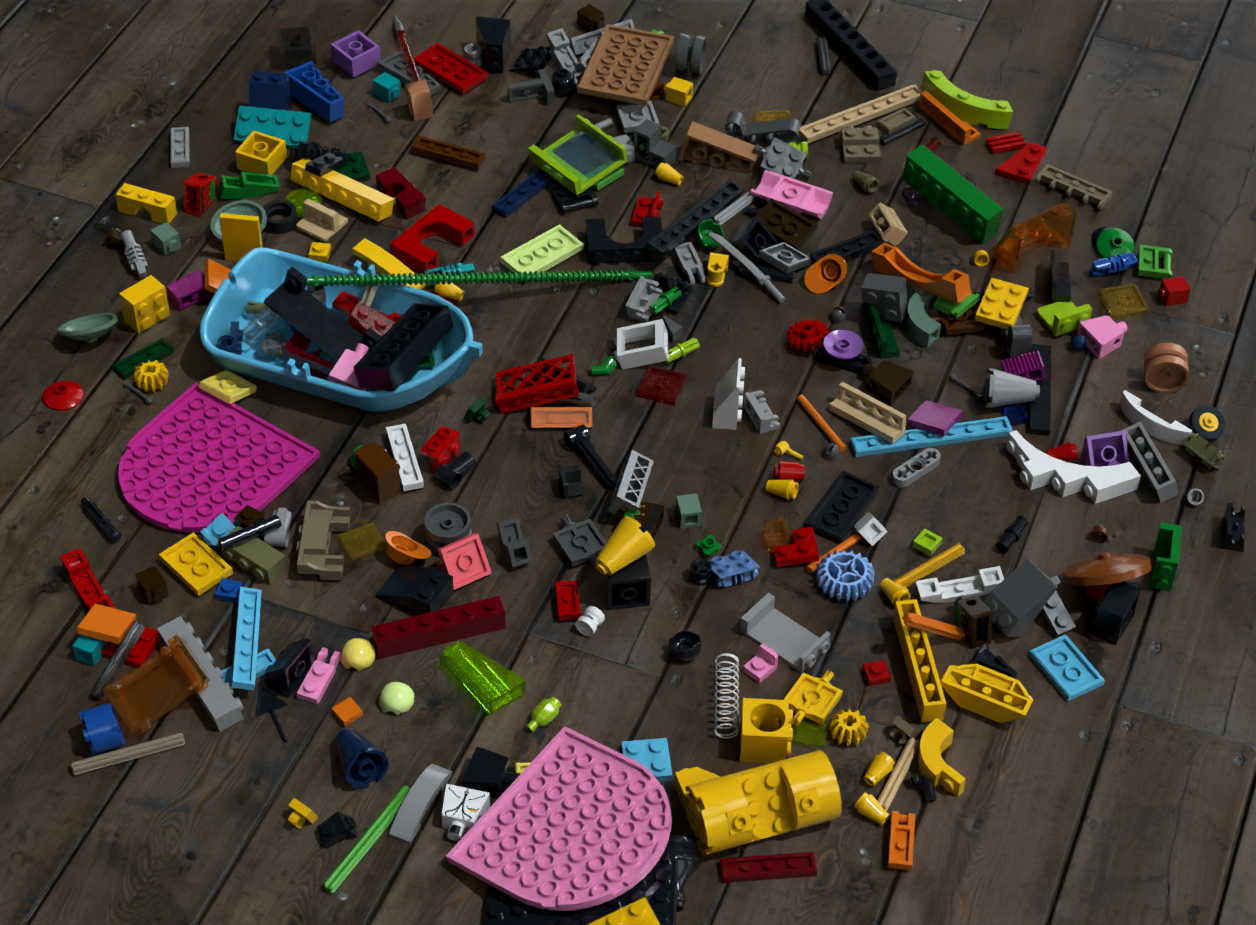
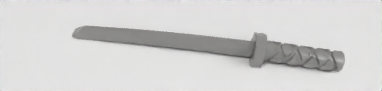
(764, 280)

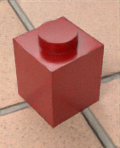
(1174, 291)

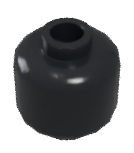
(563, 81)

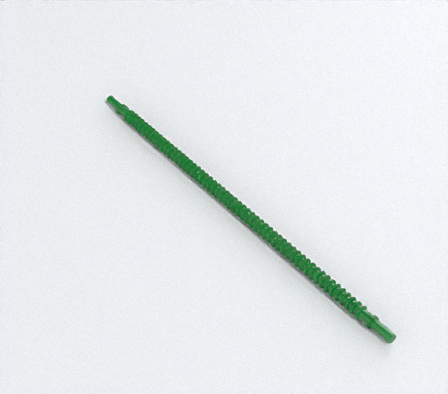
(514, 277)

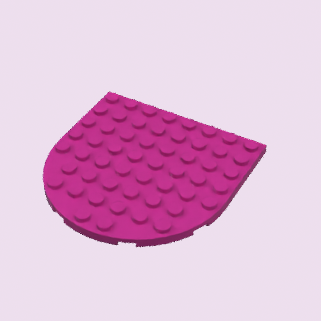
(207, 461)

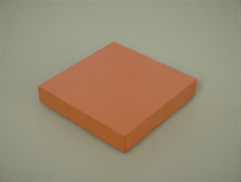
(214, 275)
(106, 623)

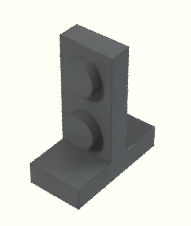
(532, 89)
(1056, 613)

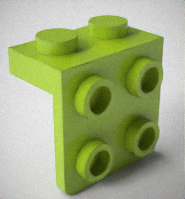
(1064, 316)

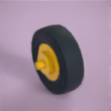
(1207, 422)

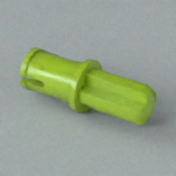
(681, 350)

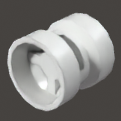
(590, 620)

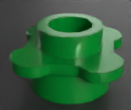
(709, 546)

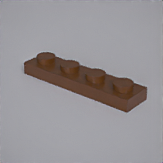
(448, 152)

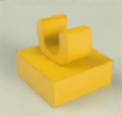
(301, 814)

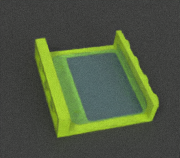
(580, 157)

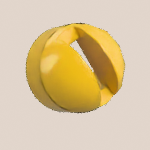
(983, 259)

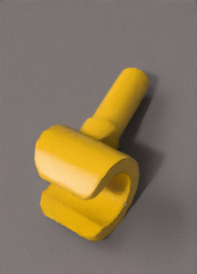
(783, 447)

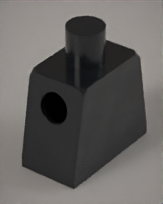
(489, 772)

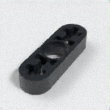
(856, 367)

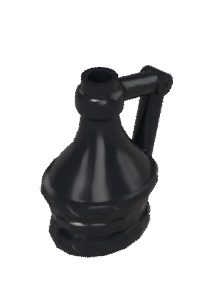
(687, 865)

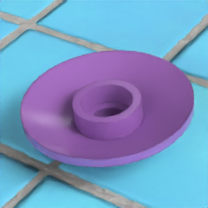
(843, 344)

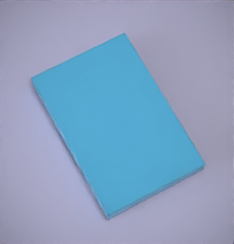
(1066, 667)

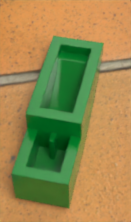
(247, 185)

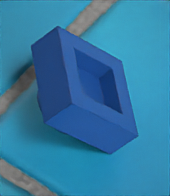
(228, 590)

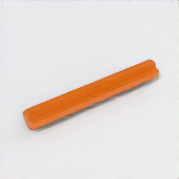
(933, 626)

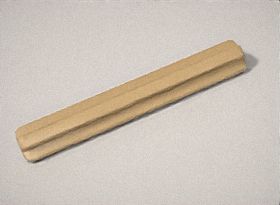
(898, 773)

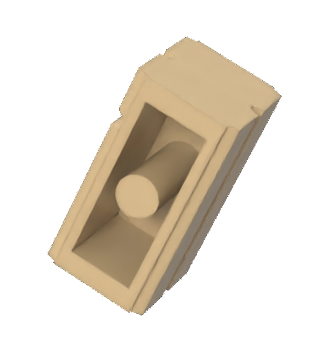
(887, 224)

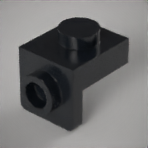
(336, 828)

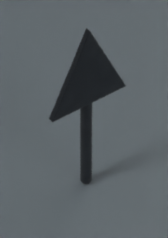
(268, 703)

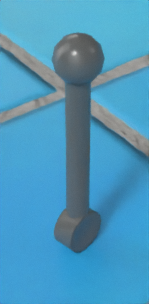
(371, 105)
(128, 384)
(979, 394)

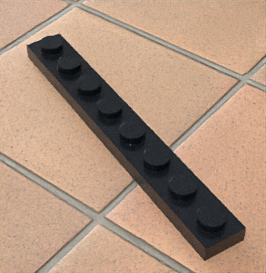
(688, 223)

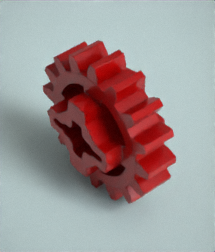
(807, 334)

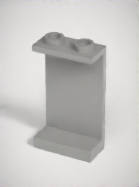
(783, 635)

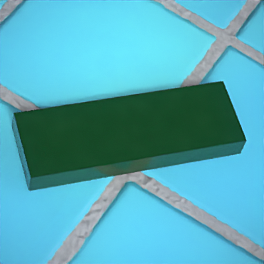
(155, 351)

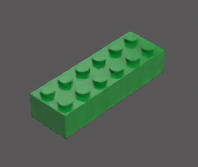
(952, 194)

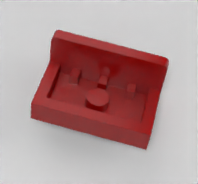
(442, 447)

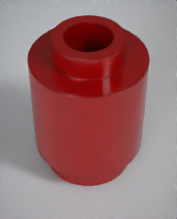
(789, 471)

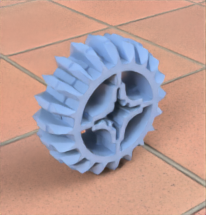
(845, 575)

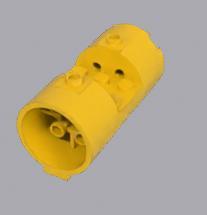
(762, 802)

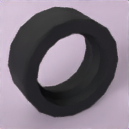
(280, 207)

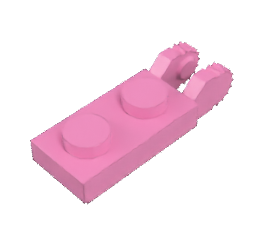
(318, 677)

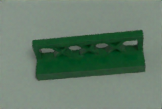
(881, 331)

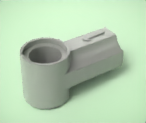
(280, 536)

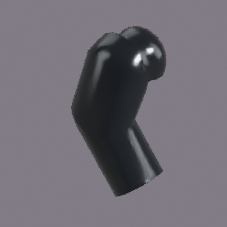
(924, 784)

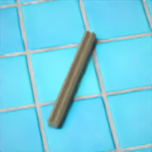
(128, 753)

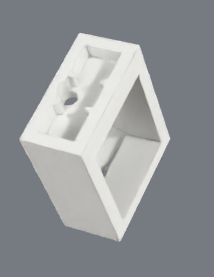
(644, 355)

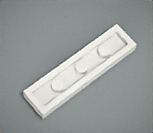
(404, 453)

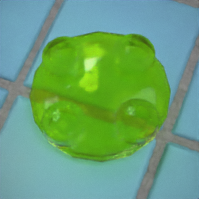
(300, 195)

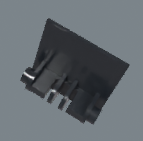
(532, 59)
(666, 284)

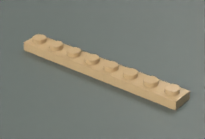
(860, 113)

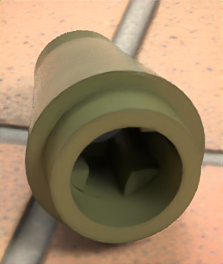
(866, 181)

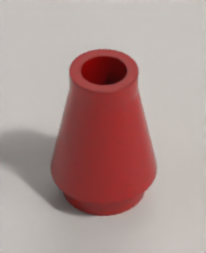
(1065, 452)

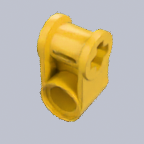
(717, 269)

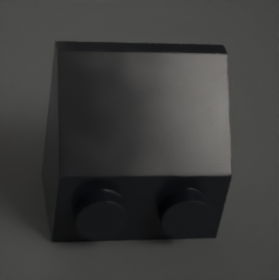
(752, 238)
(290, 667)

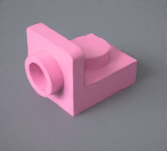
(762, 664)

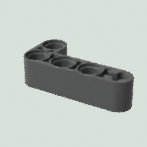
(761, 132)
(1017, 338)

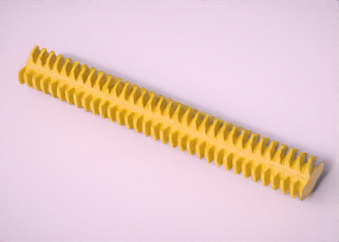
(931, 565)

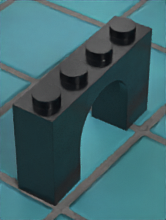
(605, 250)

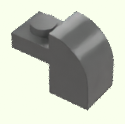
(511, 541)

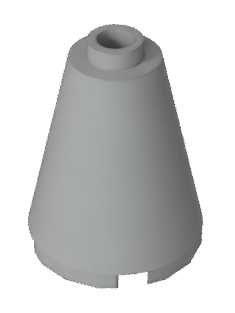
(1008, 389)

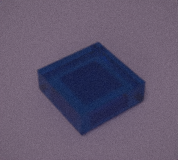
(1016, 414)

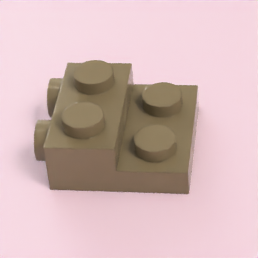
(860, 144)

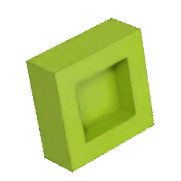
(927, 542)

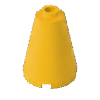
(624, 547)

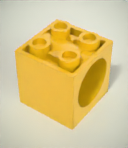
(763, 716)

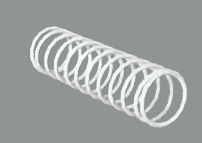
(730, 698)

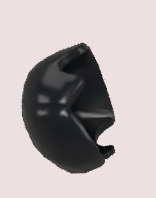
(685, 645)

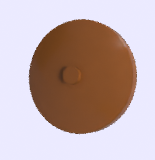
(1107, 569)

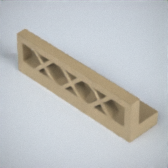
(869, 417)

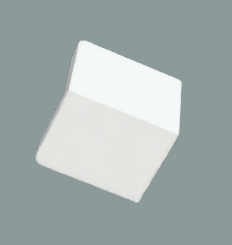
(870, 528)

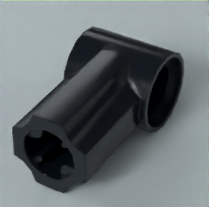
(453, 472)

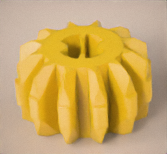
(151, 376)
(848, 727)

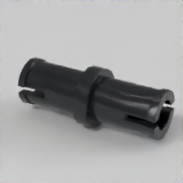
(1012, 534)

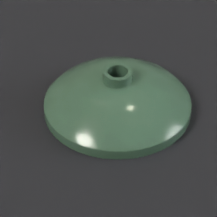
(240, 207)
(88, 327)

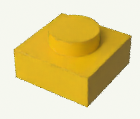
(320, 251)

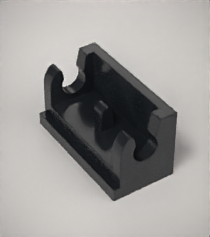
(1233, 529)

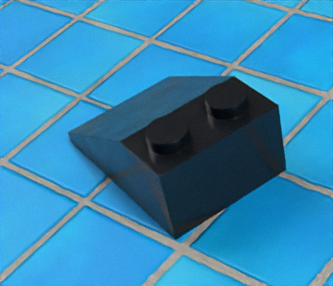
(417, 589)

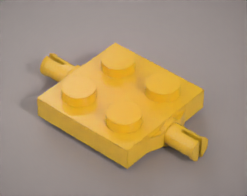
(813, 698)

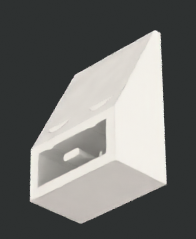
(728, 399)

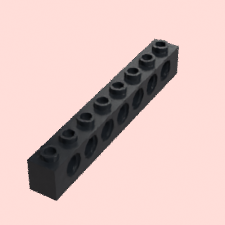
(851, 44)

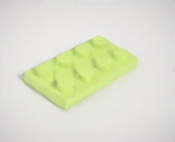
(543, 251)

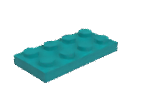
(282, 124)

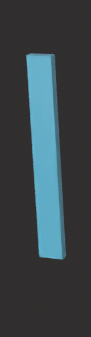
(920, 438)

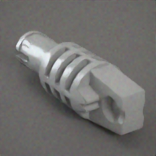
(134, 254)

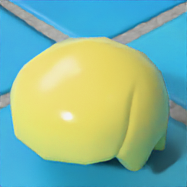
(358, 654)

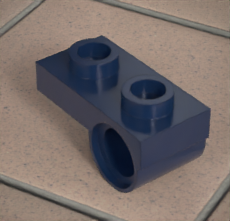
(231, 342)

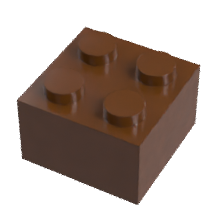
(377, 472)

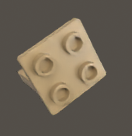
(320, 221)

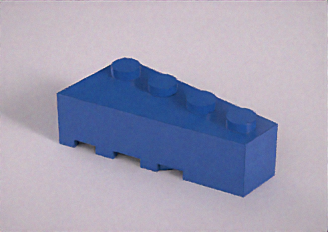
(315, 92)

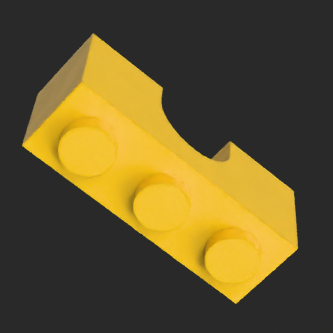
(159, 205)

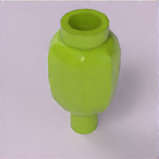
(544, 713)

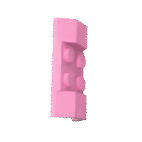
(793, 194)

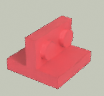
(464, 560)

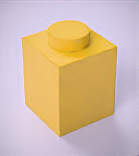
(679, 91)

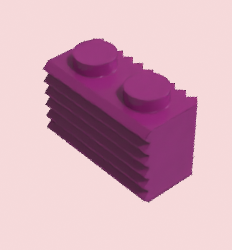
(188, 290)
(1027, 366)

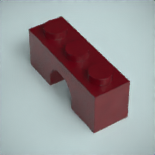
(408, 198)

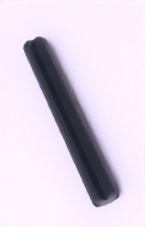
(118, 659)

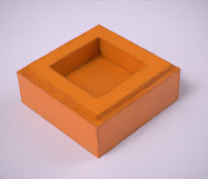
(347, 711)

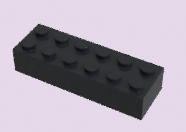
(403, 347)

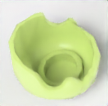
(396, 698)

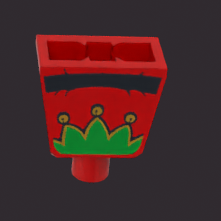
(199, 193)

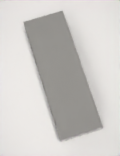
(180, 147)

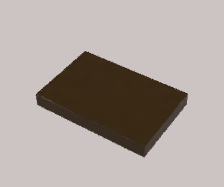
(786, 224)

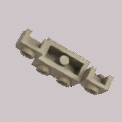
(315, 540)

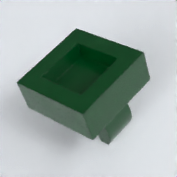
(477, 411)

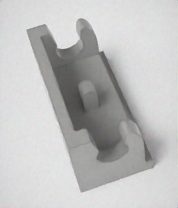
(641, 298)
(760, 412)

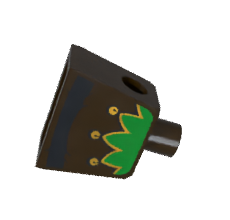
(648, 515)
(975, 620)

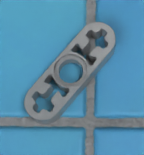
(919, 460)

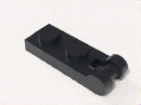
(328, 162)

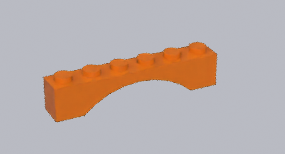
(892, 262)

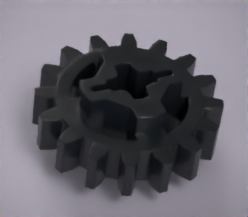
(307, 150)

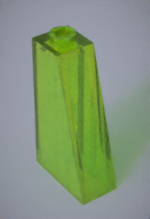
(483, 678)

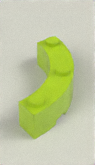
(965, 105)

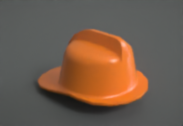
(825, 273)
(404, 549)

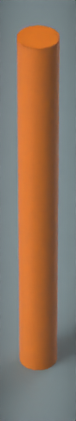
(821, 422)
(844, 545)

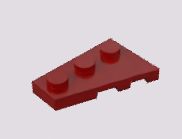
(1023, 164)

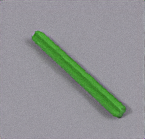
(365, 842)

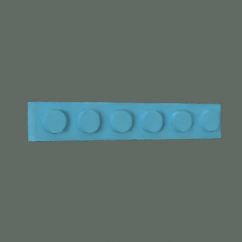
(246, 639)

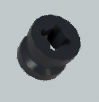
(700, 572)

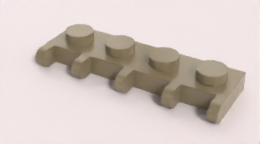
(1074, 185)

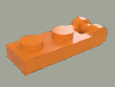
(901, 841)

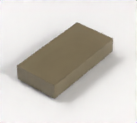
(896, 121)

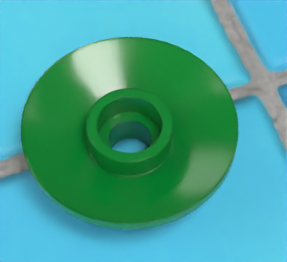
(1107, 246)

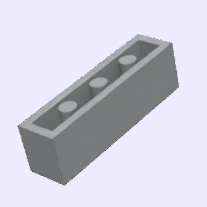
(1151, 462)

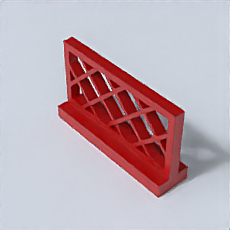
(538, 393)

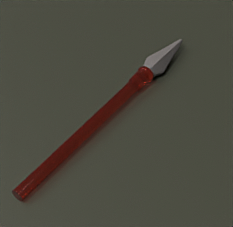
(401, 35)

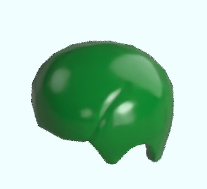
(702, 234)

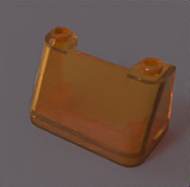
(1049, 226)
(157, 685)

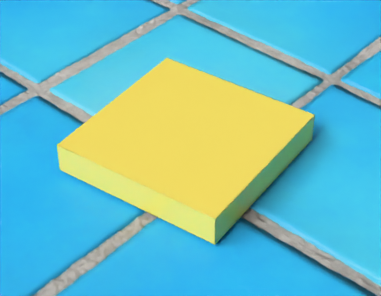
(227, 386)

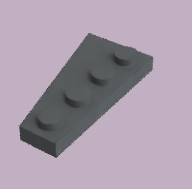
(398, 67)

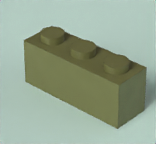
(257, 558)

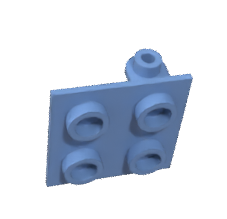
(734, 566)

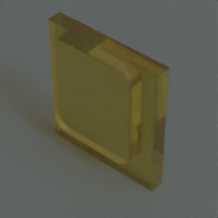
(362, 541)

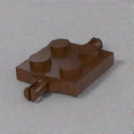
(964, 324)

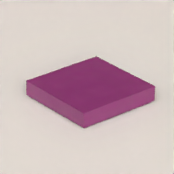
(934, 417)

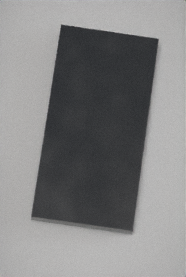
(842, 507)

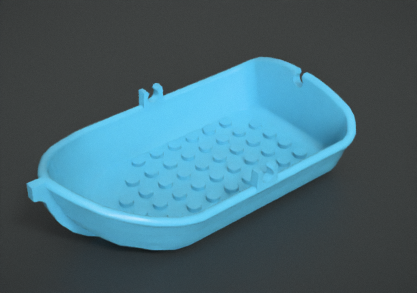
(265, 270)

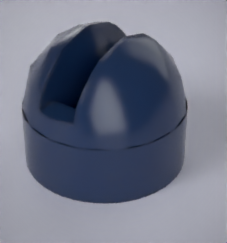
(1078, 342)

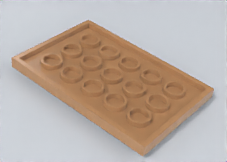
(626, 64)

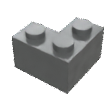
(650, 147)
(888, 292)

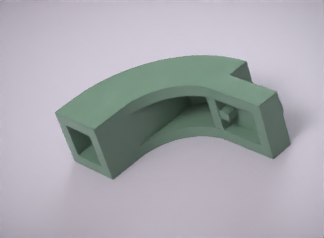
(918, 323)

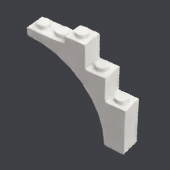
(1069, 478)

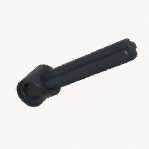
(579, 440)

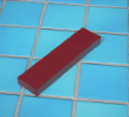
(768, 867)

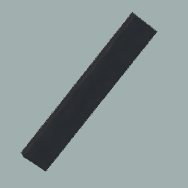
(1041, 408)

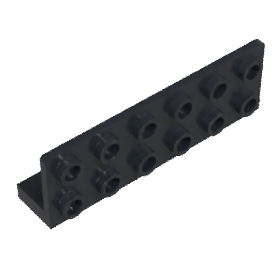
(314, 318)

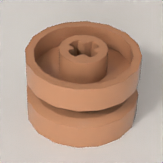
(1166, 367)

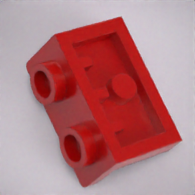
(647, 208)

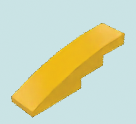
(383, 261)

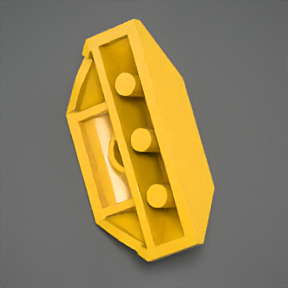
(987, 692)

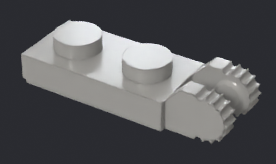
(689, 262)

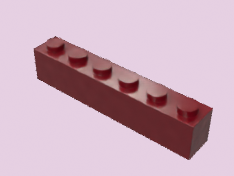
(438, 627)

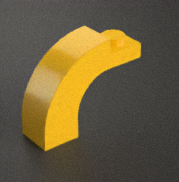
(933, 742)

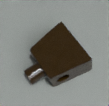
(888, 381)

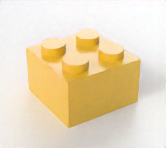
(261, 154)
(144, 304)

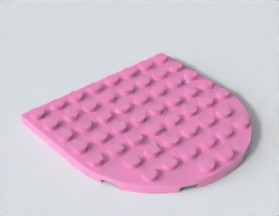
(570, 828)

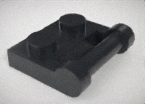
(569, 201)

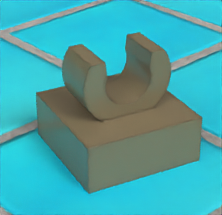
(904, 729)

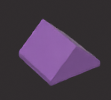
(1105, 449)

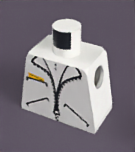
(462, 809)

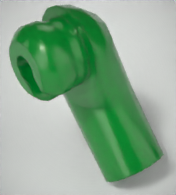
(606, 368)

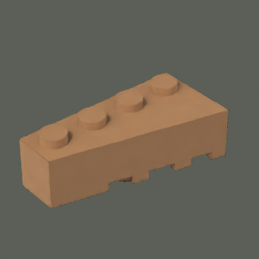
(717, 149)

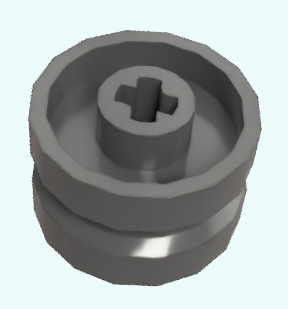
(690, 53)
(445, 525)

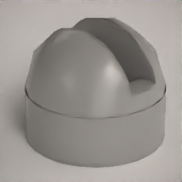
(1199, 496)

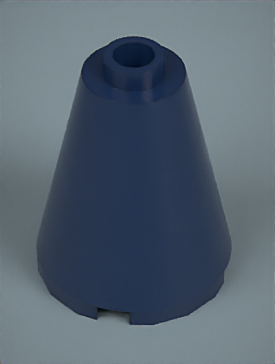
(360, 758)

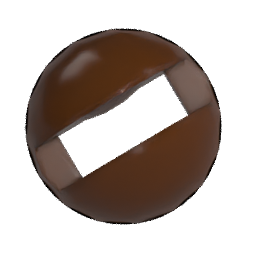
(1099, 538)

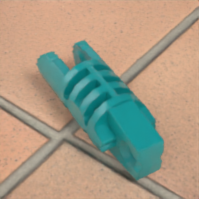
(451, 269)

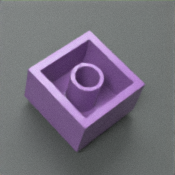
(355, 53)

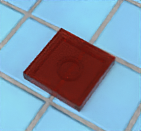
(662, 385)

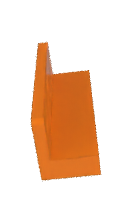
(560, 417)

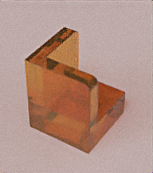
(775, 533)

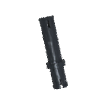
(257, 529)

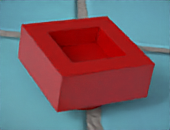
(876, 673)

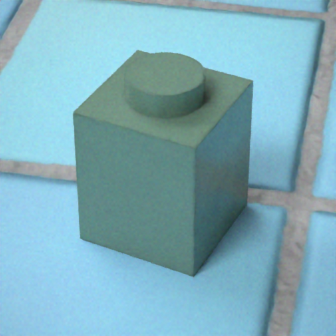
(165, 238)
(688, 510)

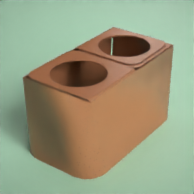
(419, 100)

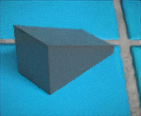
(674, 329)

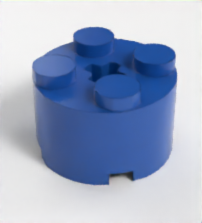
(102, 728)

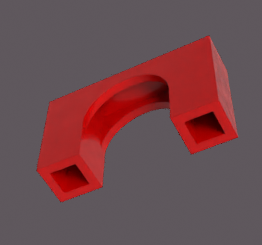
(438, 222)

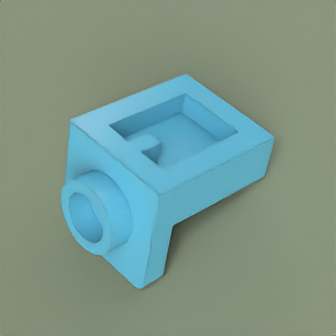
(218, 528)

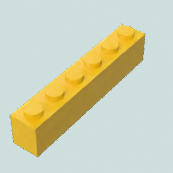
(344, 191)
(919, 664)

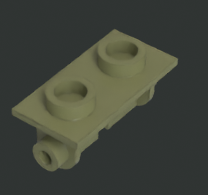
(1209, 457)

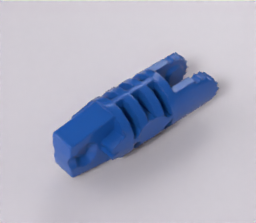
(1113, 264)

